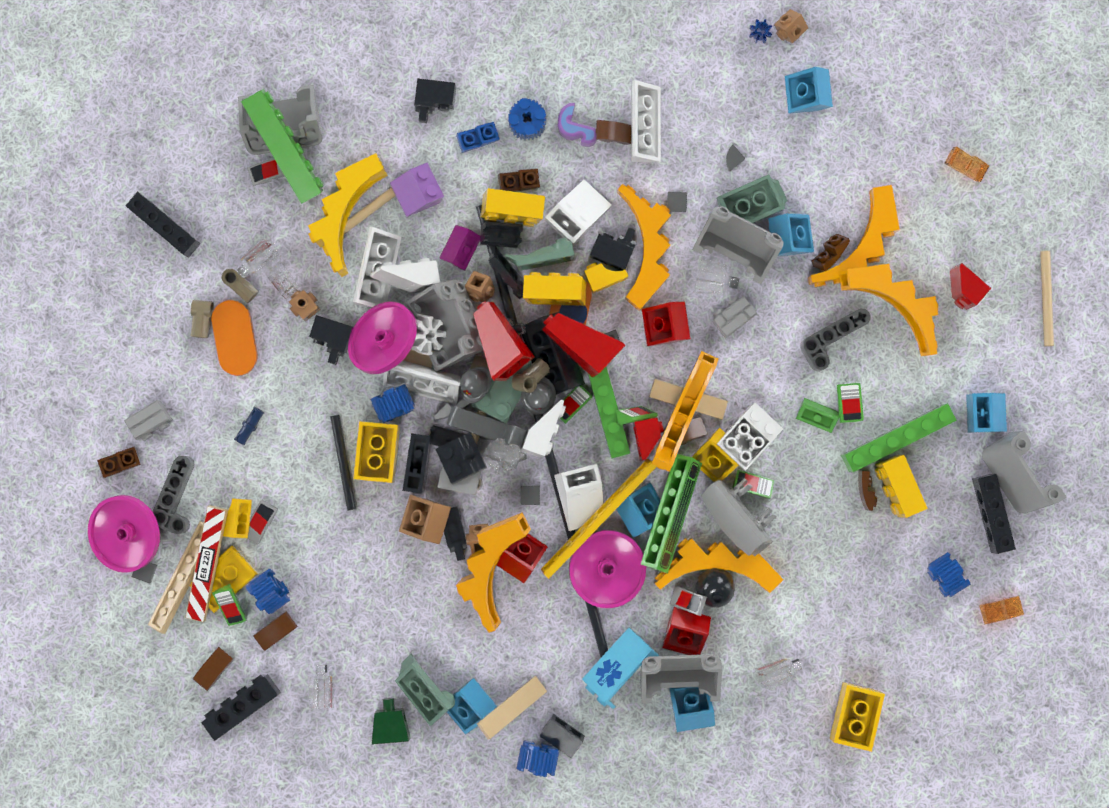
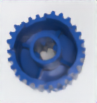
(523, 109)
(393, 404)
(948, 575)
(268, 591)
(538, 759)

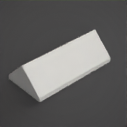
(645, 122)
(379, 249)
(424, 381)

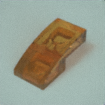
(967, 165)
(1001, 610)

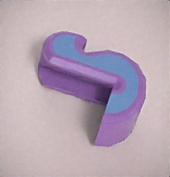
(572, 130)

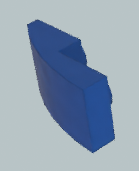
(478, 137)

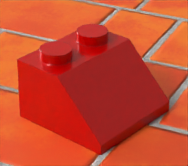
(967, 287)
(666, 323)
(647, 435)
(522, 557)
(686, 632)

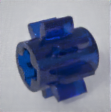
(758, 36)

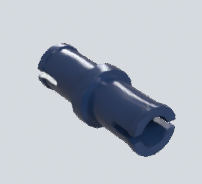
(249, 425)

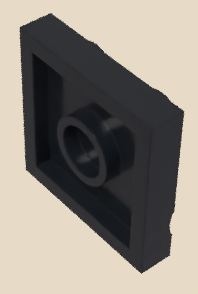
(461, 458)

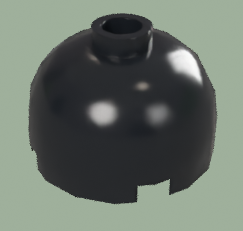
(716, 586)

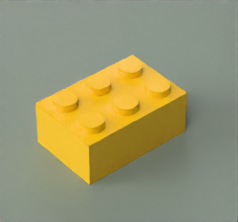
(512, 207)
(554, 289)
(376, 452)
(900, 486)
(857, 716)

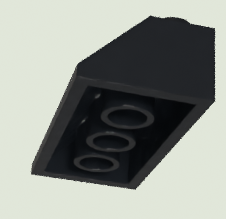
(563, 370)

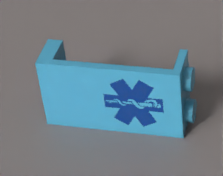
(617, 666)

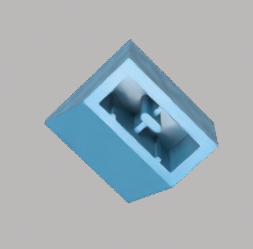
(986, 412)

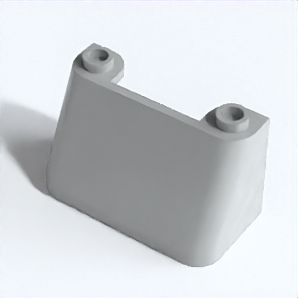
(299, 114)
(740, 242)
(1015, 476)
(681, 671)

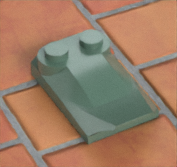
(755, 200)
(557, 253)
(501, 398)
(423, 692)

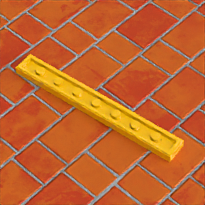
(598, 518)

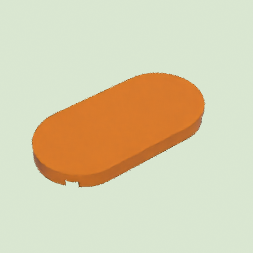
(234, 338)

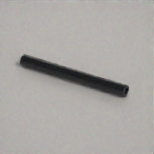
(343, 462)

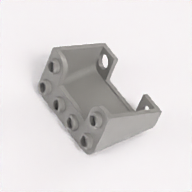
(452, 306)

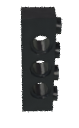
(162, 224)
(993, 513)
(217, 727)

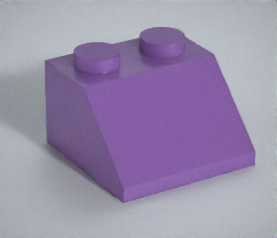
(417, 190)

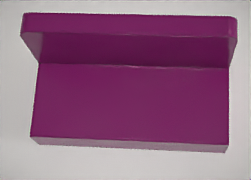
(460, 247)

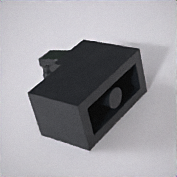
(431, 95)
(614, 252)
(332, 333)

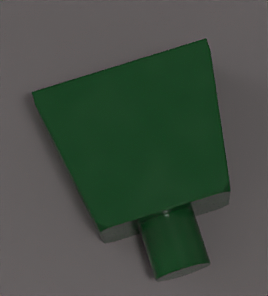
(390, 724)

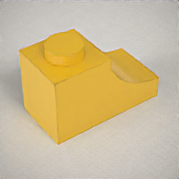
(601, 278)
(238, 519)

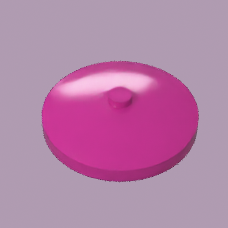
(382, 338)
(123, 533)
(607, 569)

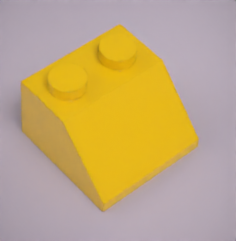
(714, 460)

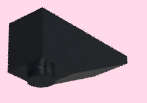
(417, 464)

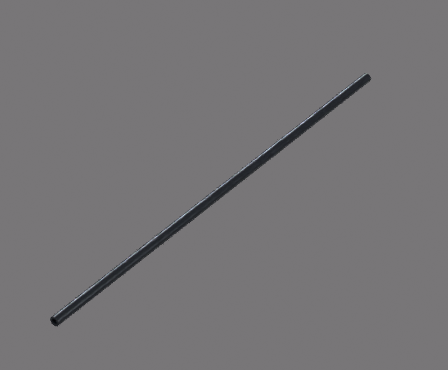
(550, 458)

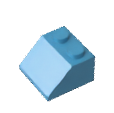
(808, 90)
(795, 233)
(640, 509)
(470, 706)
(691, 709)

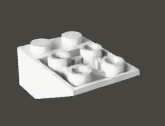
(577, 212)
(408, 275)
(539, 435)
(749, 436)
(580, 494)

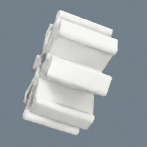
(427, 334)

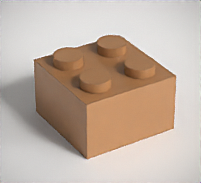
(424, 519)

